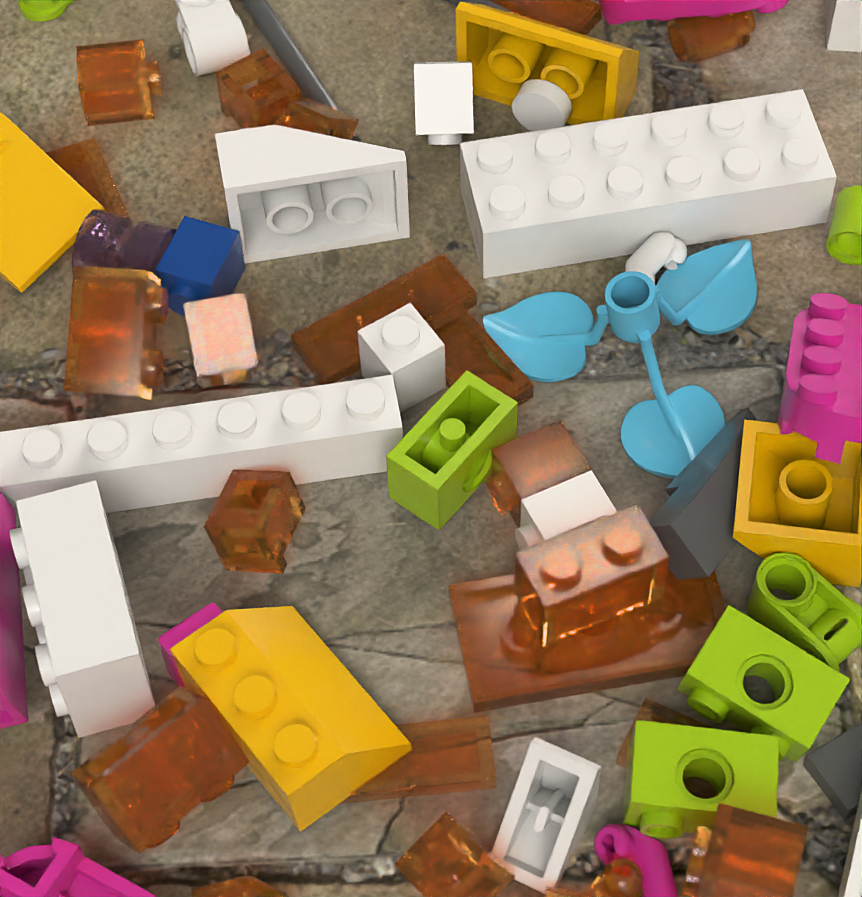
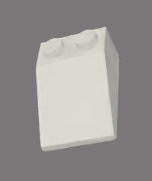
(310, 191)

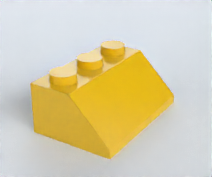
(516, 49)
(289, 707)

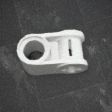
(211, 34)

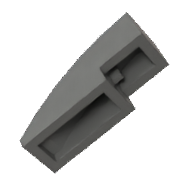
(700, 511)

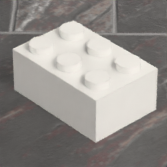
(80, 610)

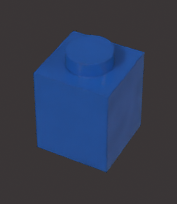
(200, 263)

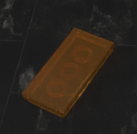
(641, 646)

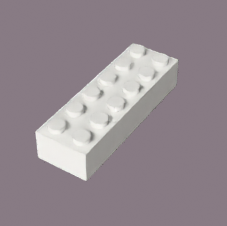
(619, 180)

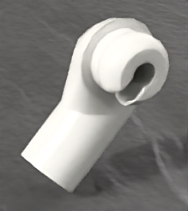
(657, 251)

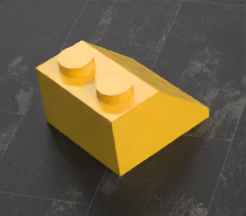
(800, 501)

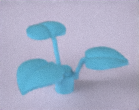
(709, 291)

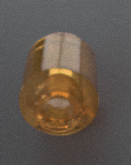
(709, 37)

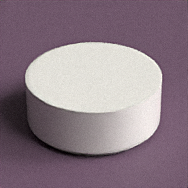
(541, 105)

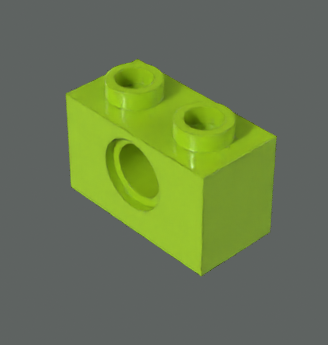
(450, 449)
(801, 683)
(664, 754)

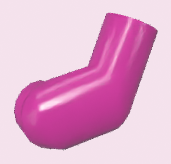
(650, 855)

